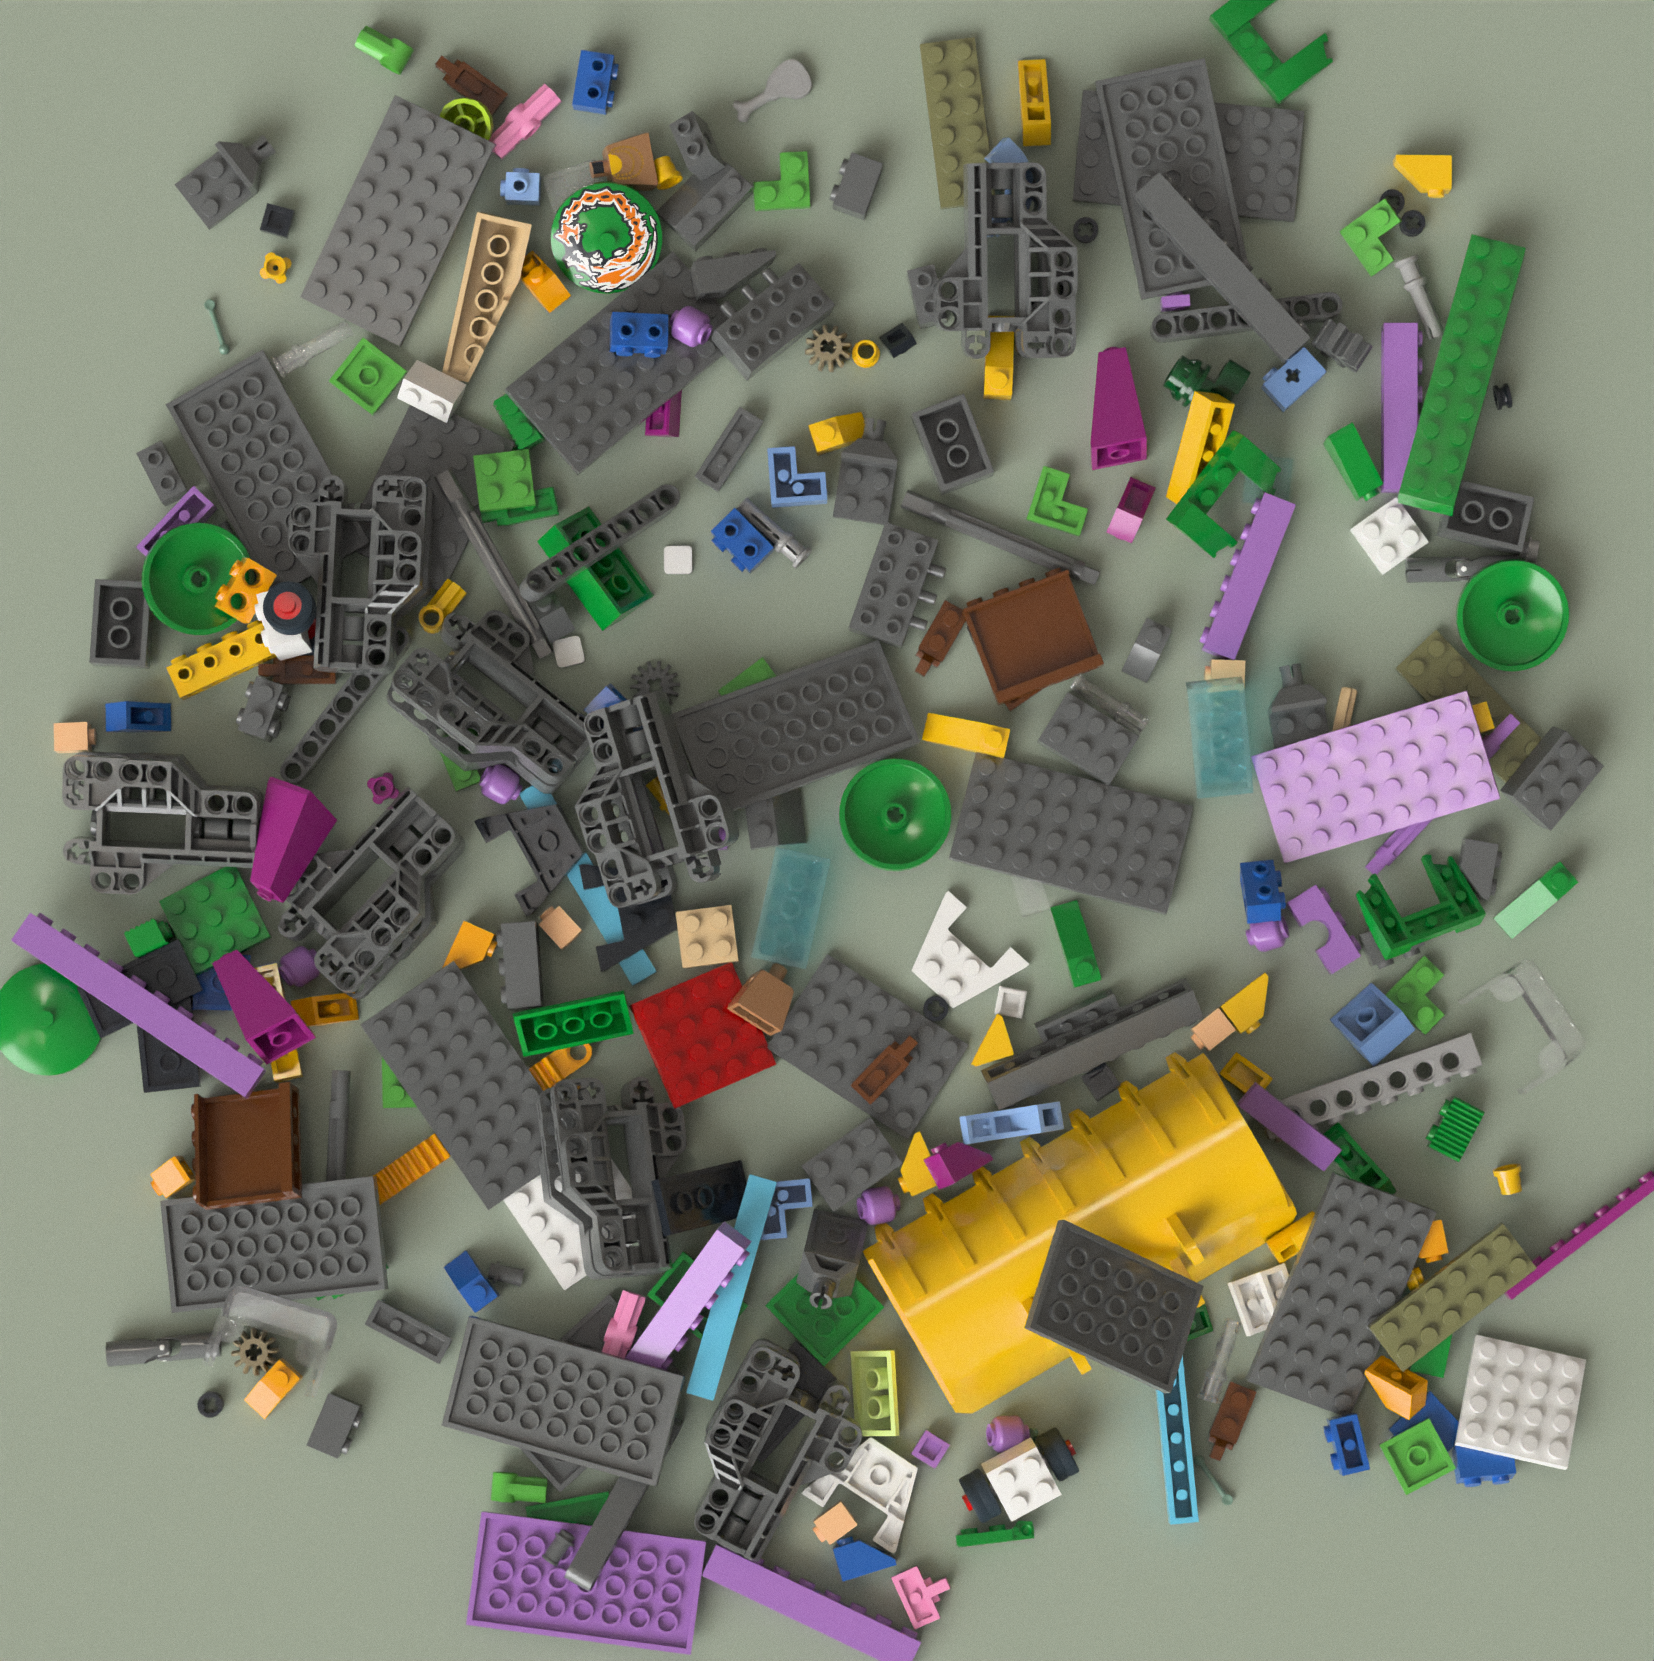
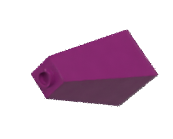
(1117, 420)
(288, 838)
(262, 1013)

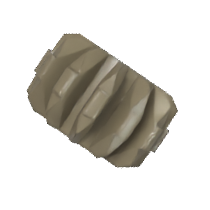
(829, 339)
(262, 1358)

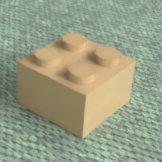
(707, 936)

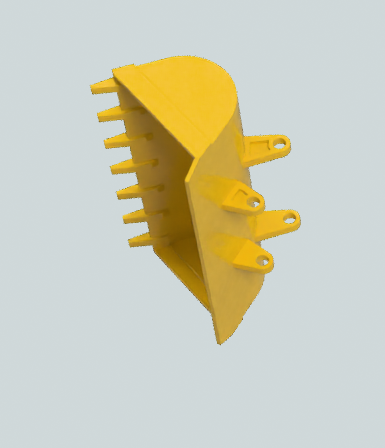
(1155, 1173)

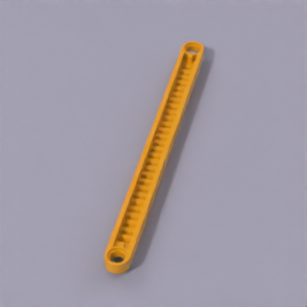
(432, 1151)

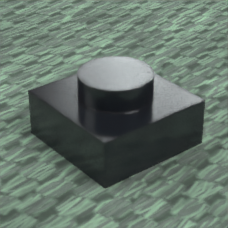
(277, 220)
(898, 340)
(1100, 1081)

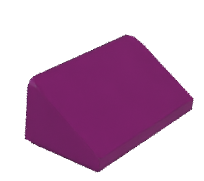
(665, 420)

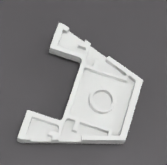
(952, 967)
(878, 1478)

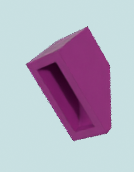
(1131, 510)
(954, 1162)

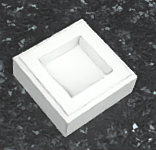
(1010, 1002)

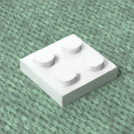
(1389, 536)

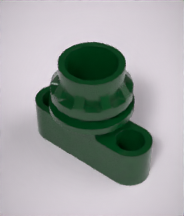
(1189, 377)

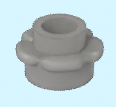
(1530, 550)

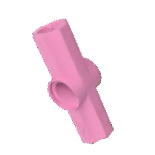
(524, 120)
(623, 1326)

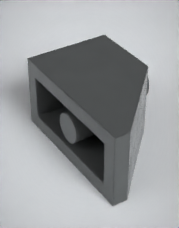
(1146, 650)

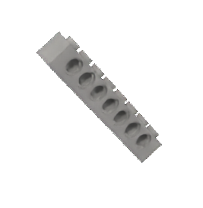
(1461, 1047)

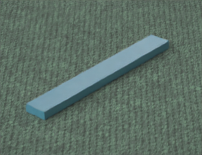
(596, 901)
(726, 1309)

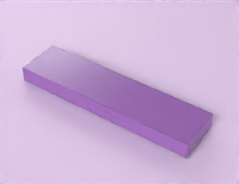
(1289, 1126)

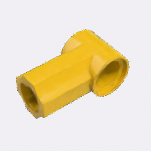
(442, 604)

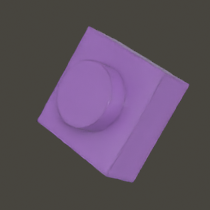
(1175, 302)
(930, 1449)

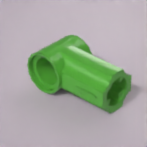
(389, 52)
(513, 1488)

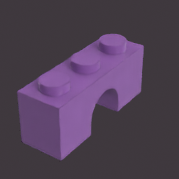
(1340, 947)

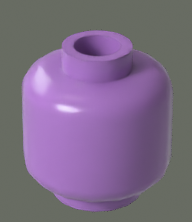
(690, 326)
(500, 784)
(1268, 935)
(298, 966)
(878, 1205)
(1006, 1432)

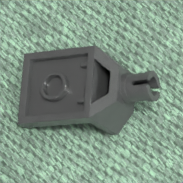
(225, 180)
(866, 478)
(1296, 710)
(831, 1256)

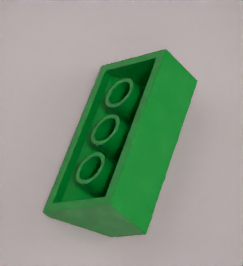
(608, 587)
(573, 1023)

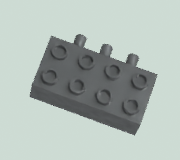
(771, 319)
(895, 586)

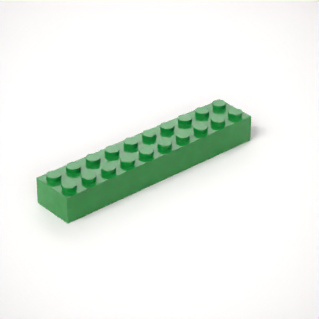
(1461, 375)

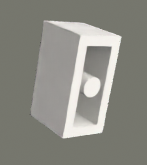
(431, 391)

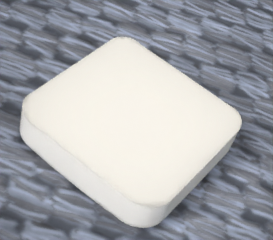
(678, 559)
(568, 651)

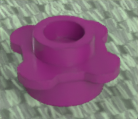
(375, 785)

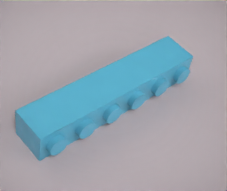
(1177, 1452)

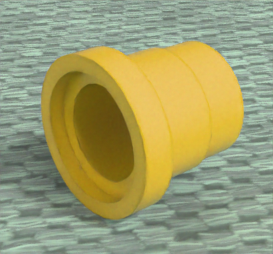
(666, 173)
(865, 363)
(1508, 1178)

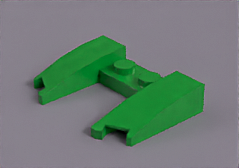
(1276, 77)
(1233, 456)
(1397, 934)

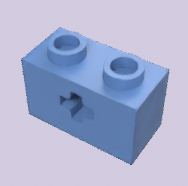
(1285, 393)

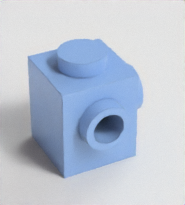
(521, 187)

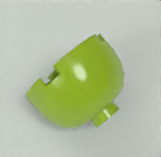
(469, 115)

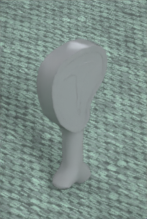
(787, 81)

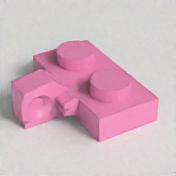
(919, 1595)

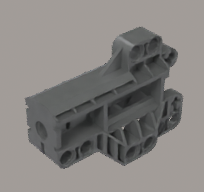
(1032, 234)
(386, 598)
(499, 736)
(620, 782)
(186, 795)
(406, 889)
(593, 1201)
(733, 1468)

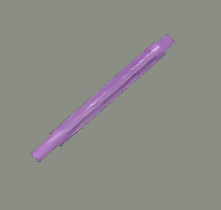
(1403, 837)

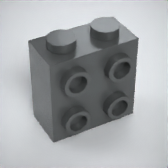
(263, 709)

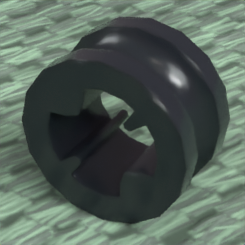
(1392, 193)
(1085, 221)
(1413, 231)
(1502, 396)
(942, 1003)
(219, 1403)

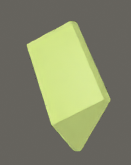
(875, 1392)

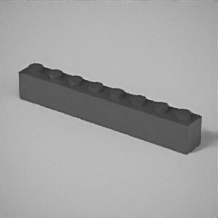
(1222, 267)
(1092, 1044)

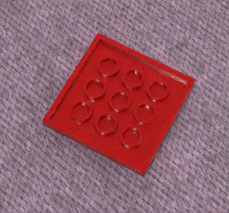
(699, 1040)

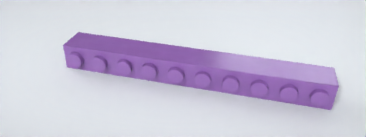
(138, 1005)

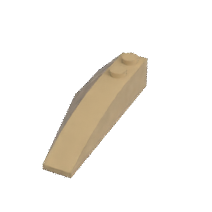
(486, 287)

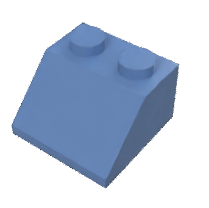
(1372, 1024)

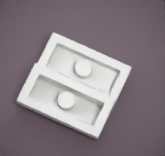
(1258, 1296)

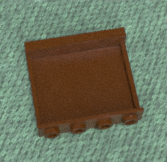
(1032, 636)
(247, 1148)

